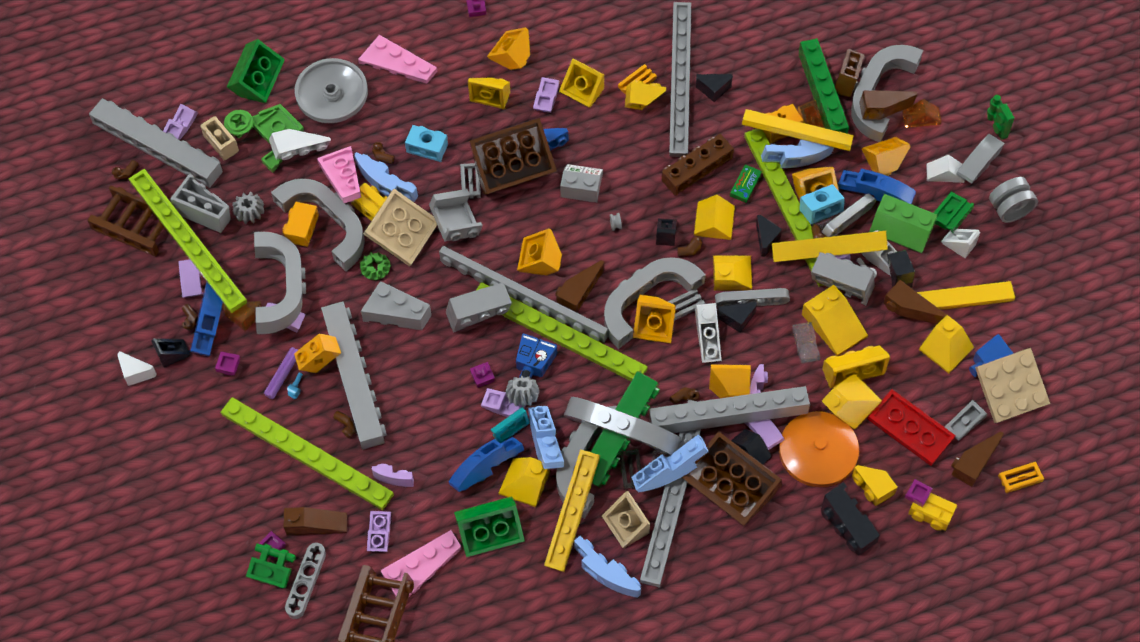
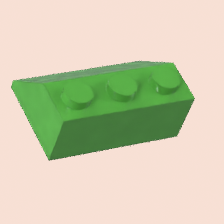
(904, 223)

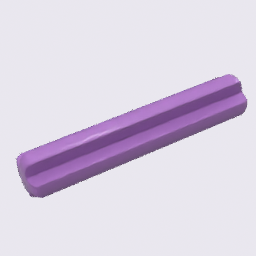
(281, 374)

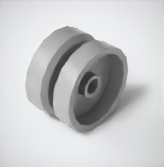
(1013, 199)

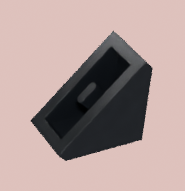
(714, 84)
(666, 232)
(767, 234)
(900, 268)
(737, 315)
(170, 350)
(753, 445)

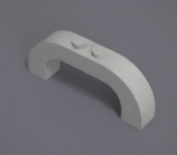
(889, 58)
(312, 191)
(643, 280)
(283, 314)
(623, 424)
(578, 440)

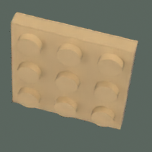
(401, 227)
(1012, 385)

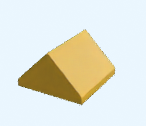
(582, 83)
(714, 218)

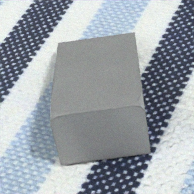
(966, 420)

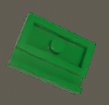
(952, 212)

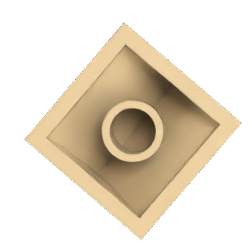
(626, 520)

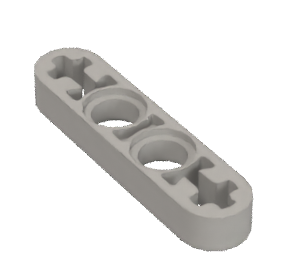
(849, 215)
(761, 297)
(308, 581)

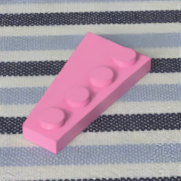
(396, 59)
(341, 173)
(424, 561)

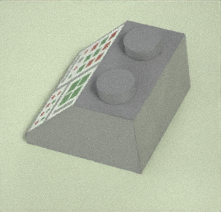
(581, 183)

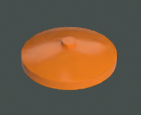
(819, 449)

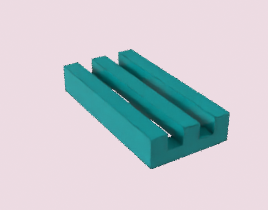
(510, 425)

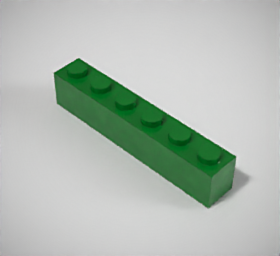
(822, 86)
(610, 444)

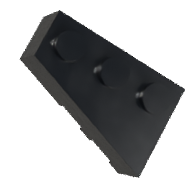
(848, 520)

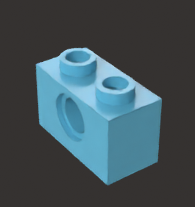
(433, 150)
(821, 204)

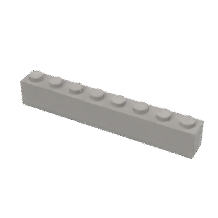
(156, 142)
(353, 376)
(731, 410)

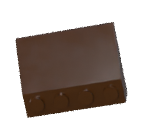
(512, 156)
(733, 479)

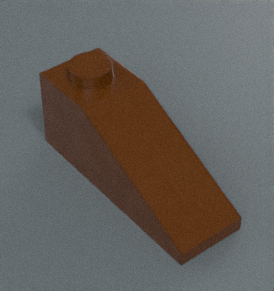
(849, 73)
(881, 104)
(578, 288)
(910, 304)
(973, 460)
(313, 521)

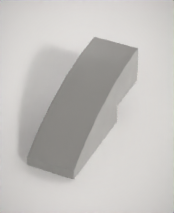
(980, 158)

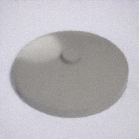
(331, 90)

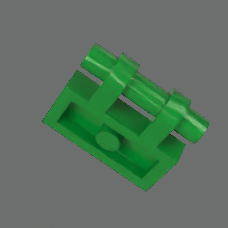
(1001, 115)
(267, 571)

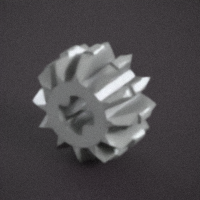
(248, 207)
(522, 391)

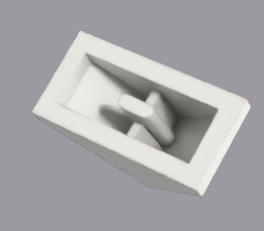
(944, 170)
(961, 241)
(134, 369)

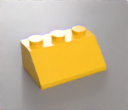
(864, 363)

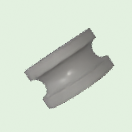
(615, 222)

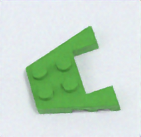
(269, 122)

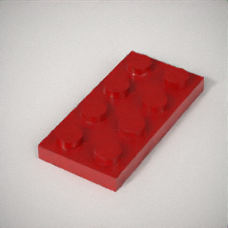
(911, 427)

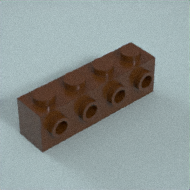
(697, 164)

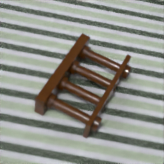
(117, 231)
(362, 597)

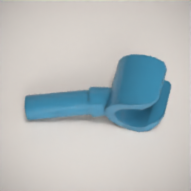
(292, 389)

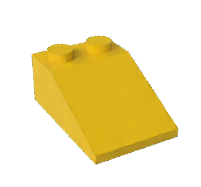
(834, 320)

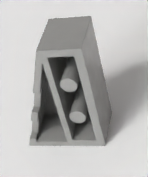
(199, 205)
(844, 275)
(477, 306)
(395, 307)

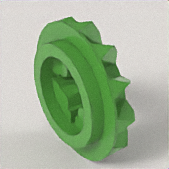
(236, 116)
(370, 272)

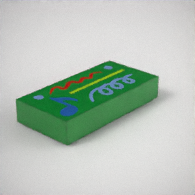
(745, 183)

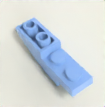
(796, 156)
(378, 175)
(544, 437)
(668, 469)
(611, 574)

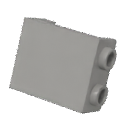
(454, 215)

